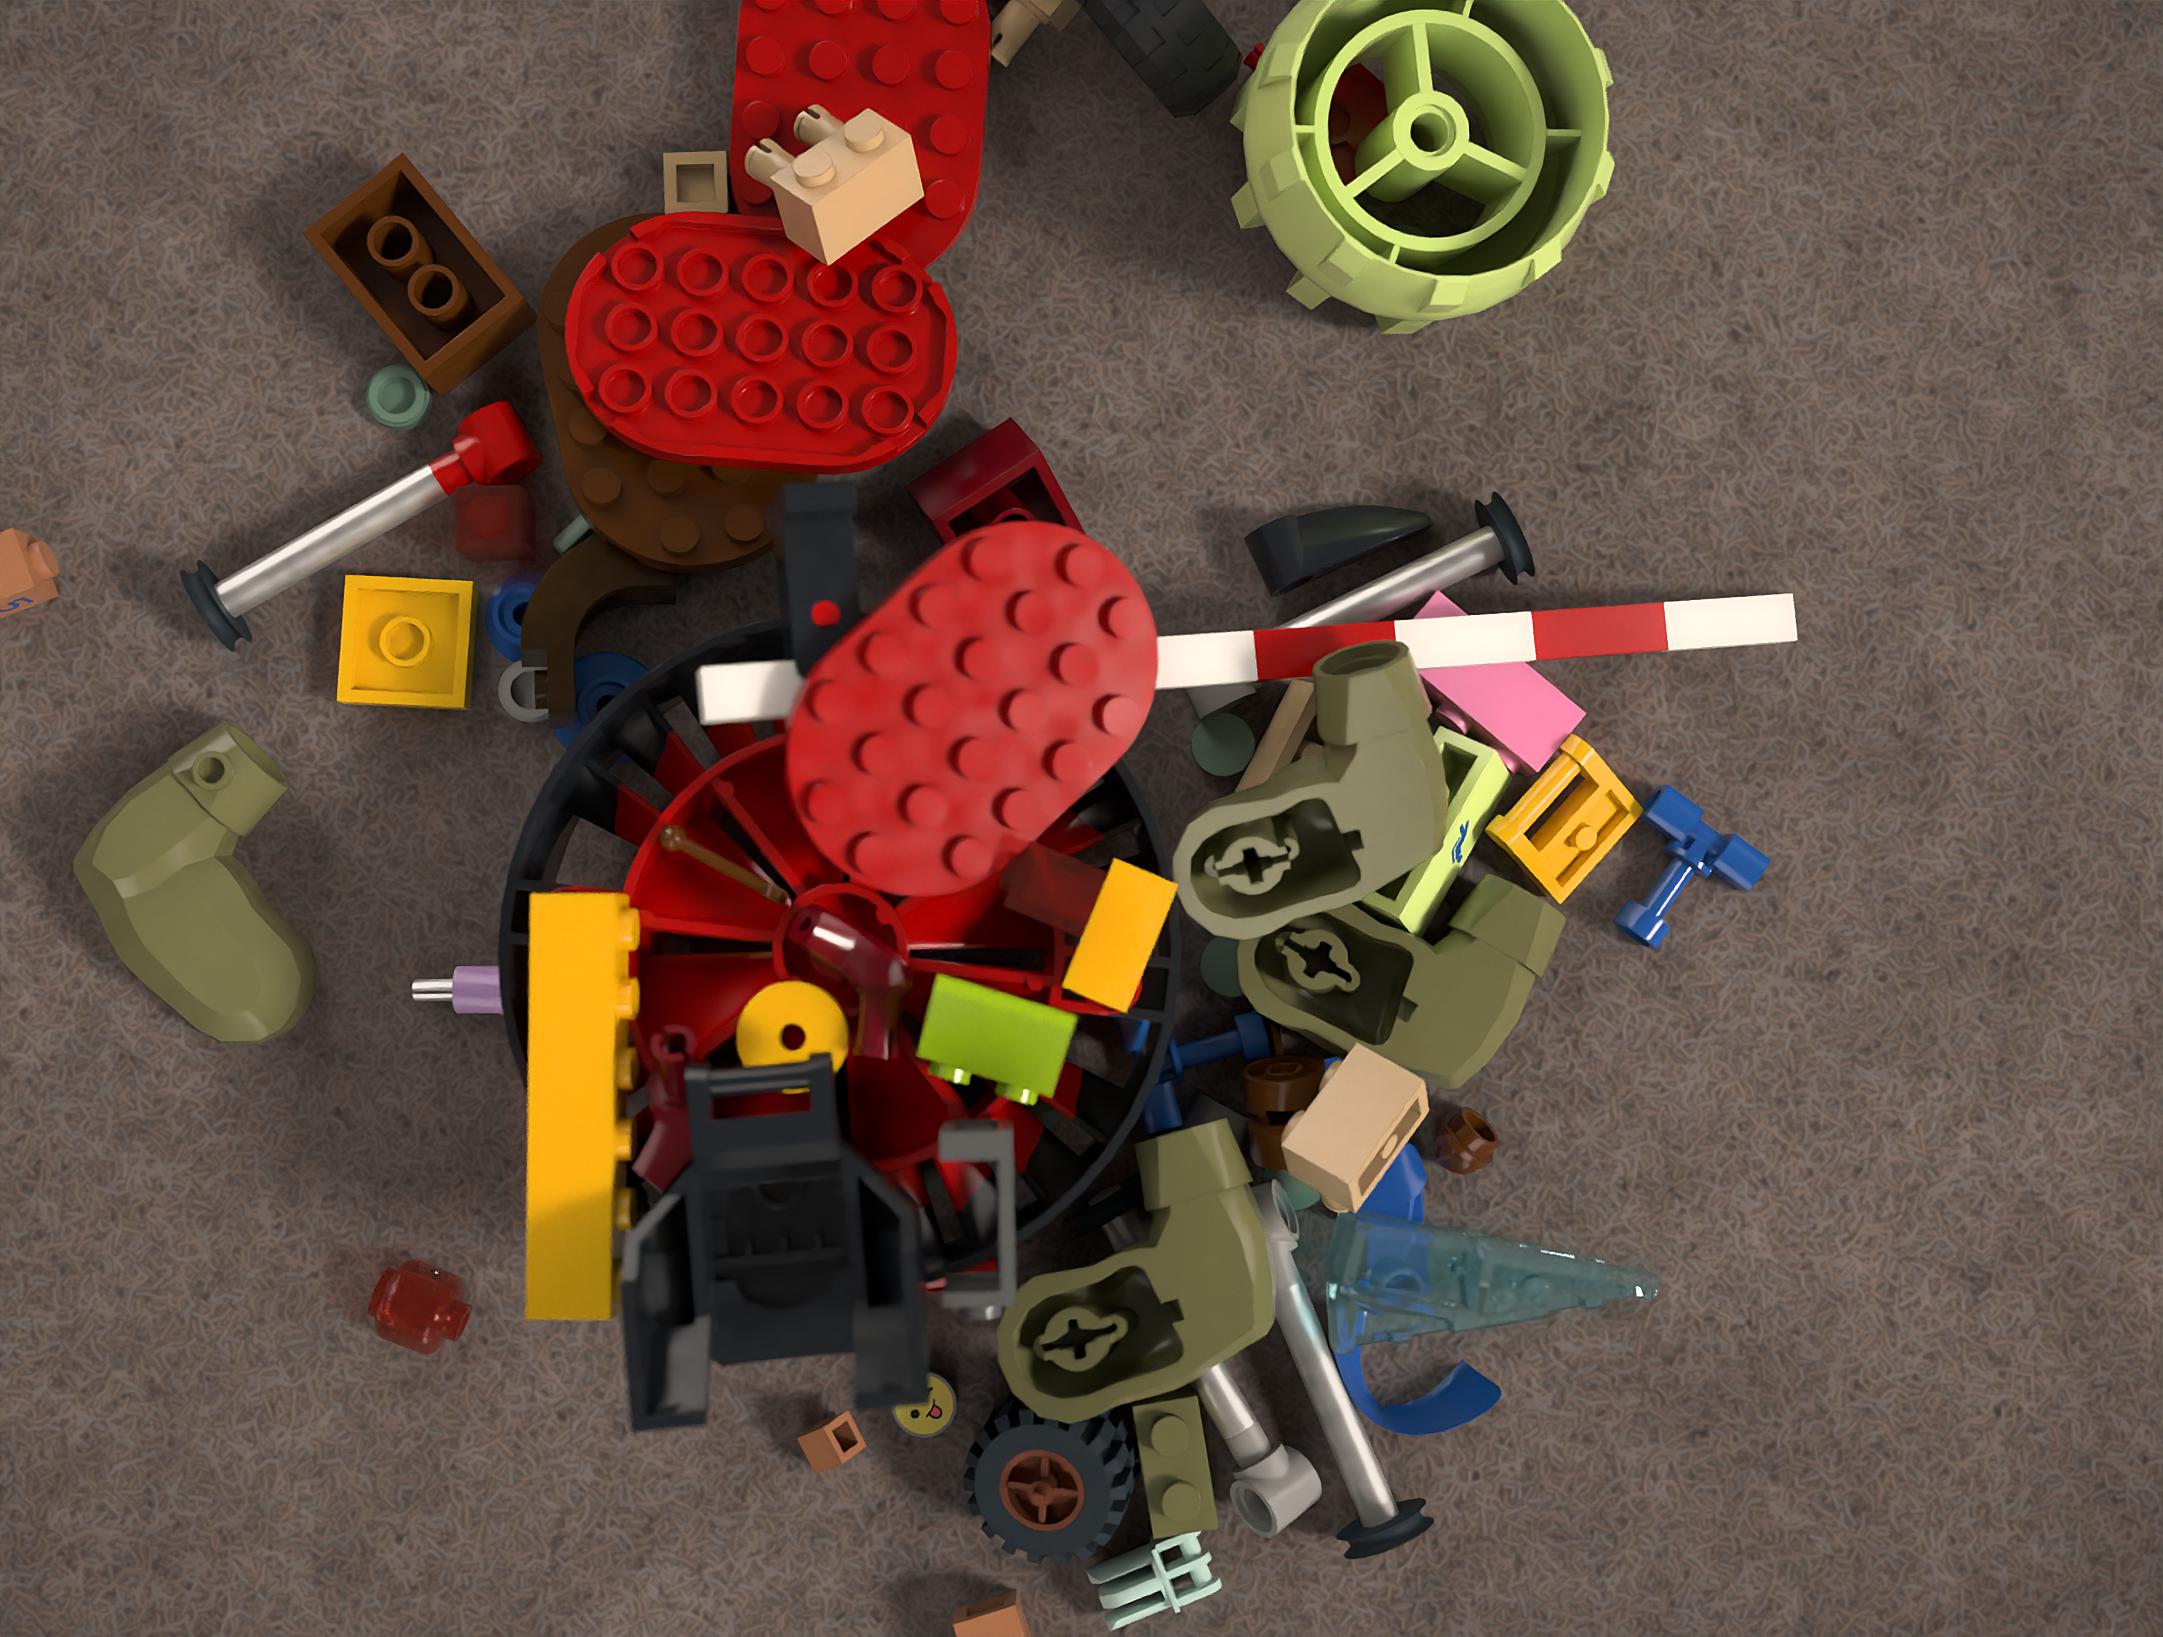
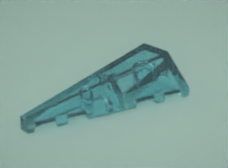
(1418, 1278)

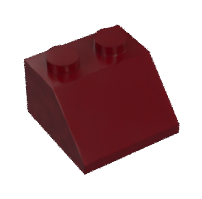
(990, 483)

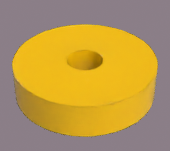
(787, 1003)

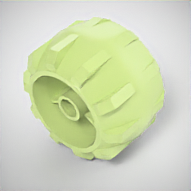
(1545, 128)

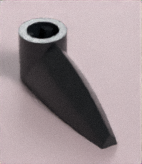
(1312, 545)

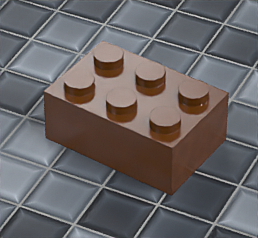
(421, 275)

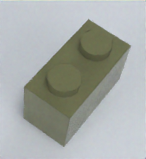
(1175, 1463)

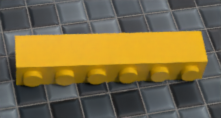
(579, 1104)

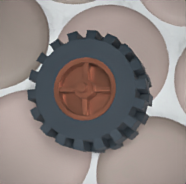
(1051, 1481)

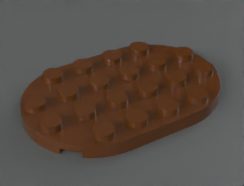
(647, 506)

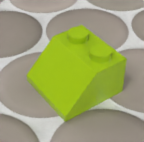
(994, 1037)

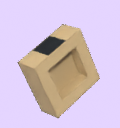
(697, 182)

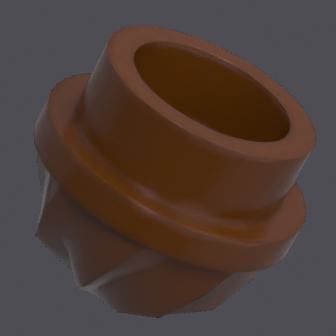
(1464, 1142)

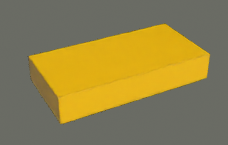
(1120, 935)

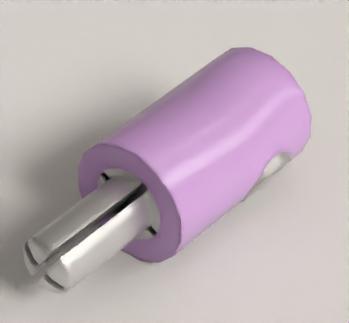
(471, 990)

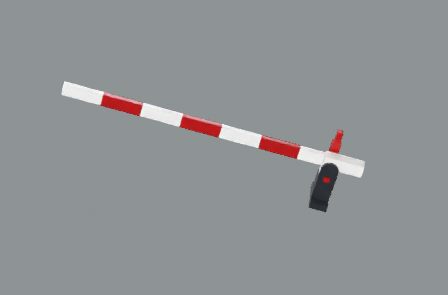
(823, 604)

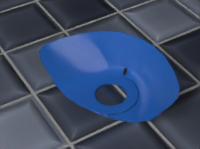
(1451, 1404)

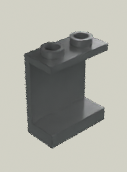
(984, 1293)

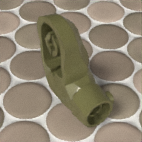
(1331, 820)
(188, 909)
(1411, 1002)
(1158, 1306)

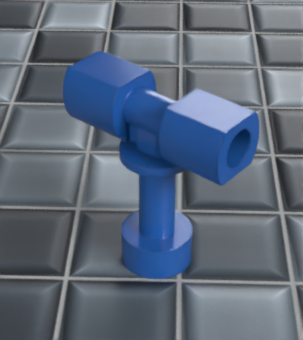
(1693, 850)
(1161, 1107)

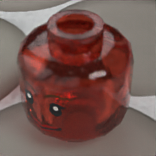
(419, 1306)

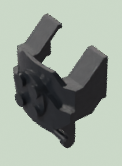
(771, 1254)

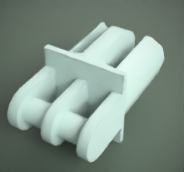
(1151, 1587)

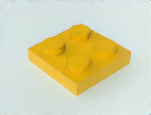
(407, 642)

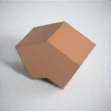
(822, 1446)

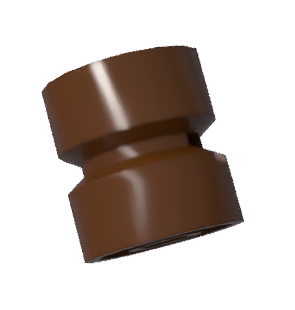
(1274, 1093)

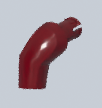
(868, 965)
(669, 1146)

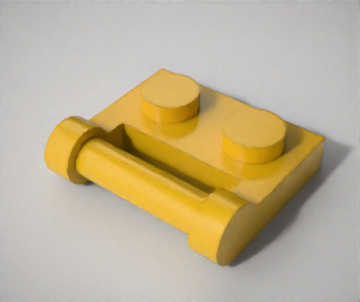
(1577, 831)

